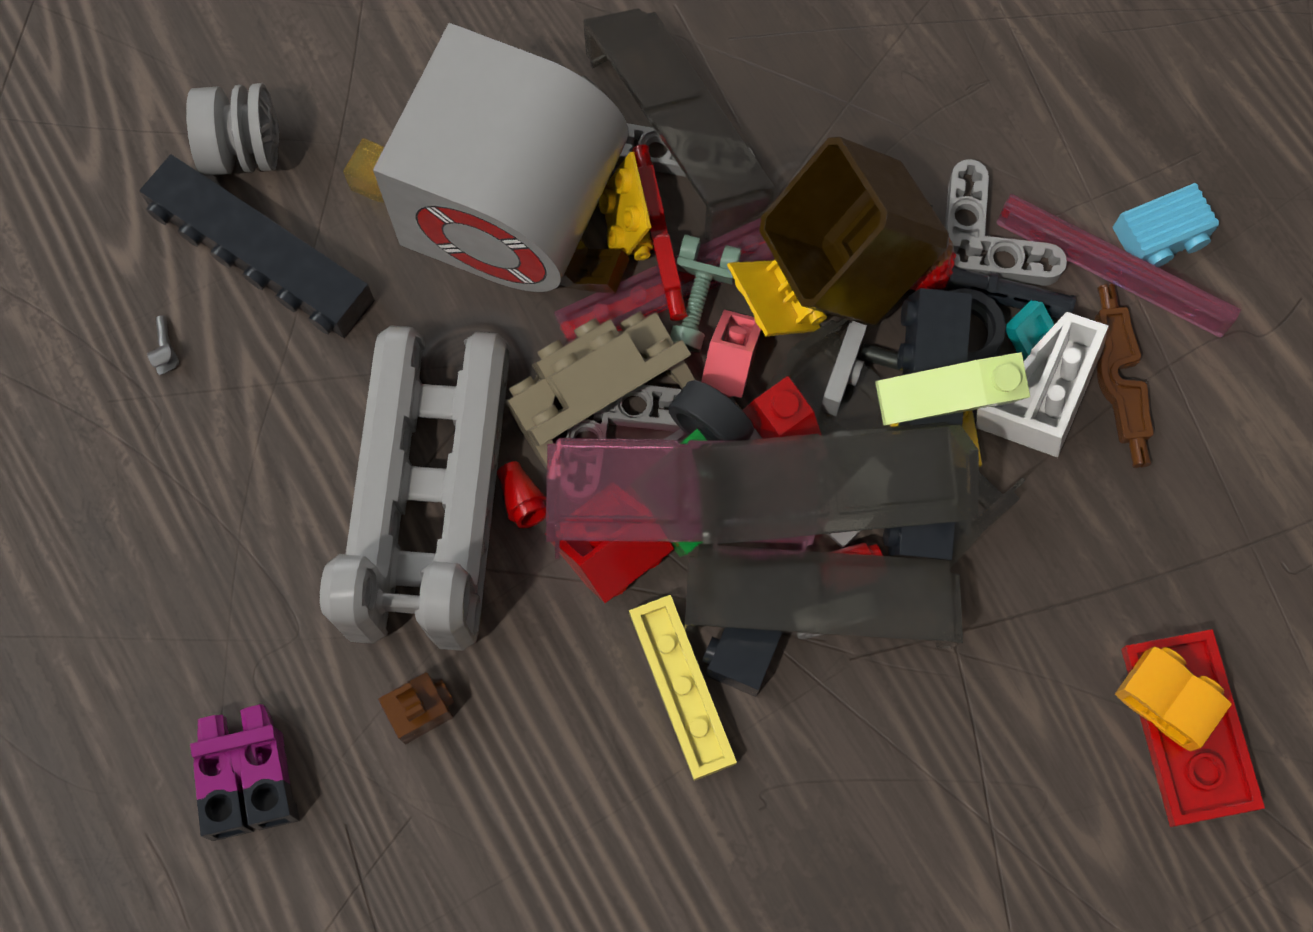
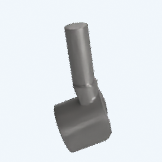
(164, 357)

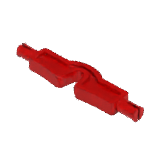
(660, 235)

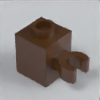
(417, 707)

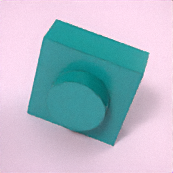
(1029, 327)

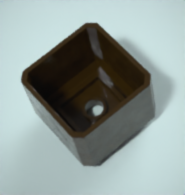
(852, 232)

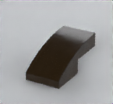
(595, 269)

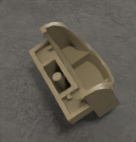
(593, 374)

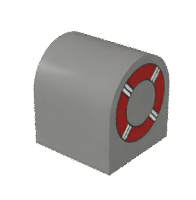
(499, 161)

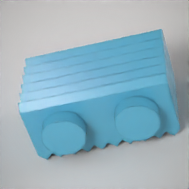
(1167, 226)

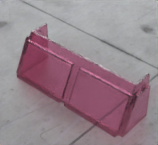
(625, 492)

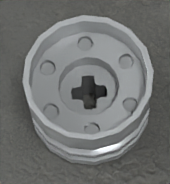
(225, 130)

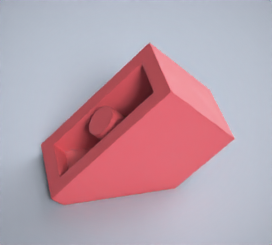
(731, 353)

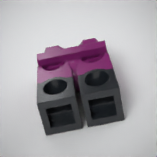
(241, 776)

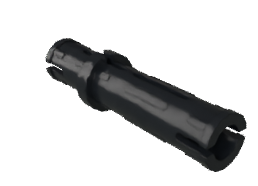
(1010, 292)

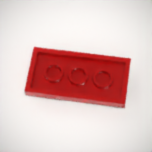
(1220, 774)

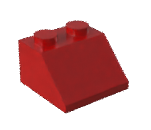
(612, 565)

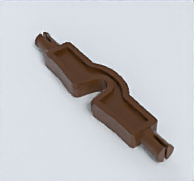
(1127, 397)

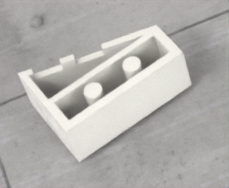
(1056, 380)

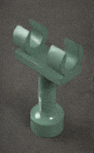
(704, 273)

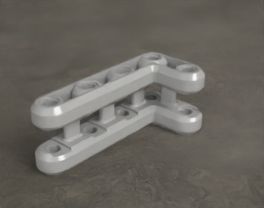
(361, 584)

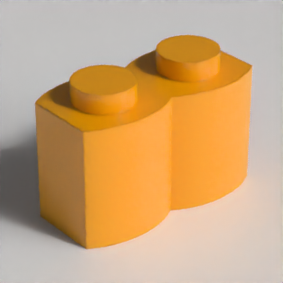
(1173, 697)

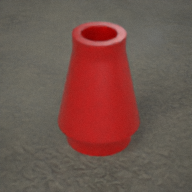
(522, 497)

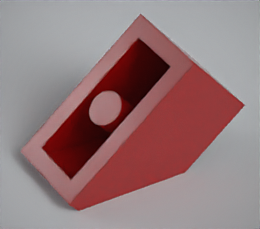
(782, 412)

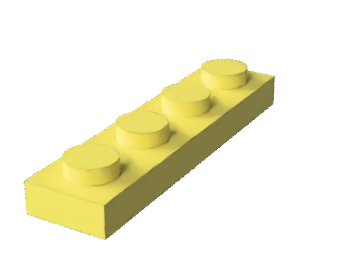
(682, 688)

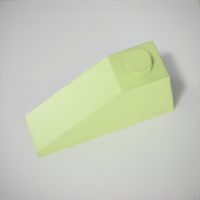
(953, 389)

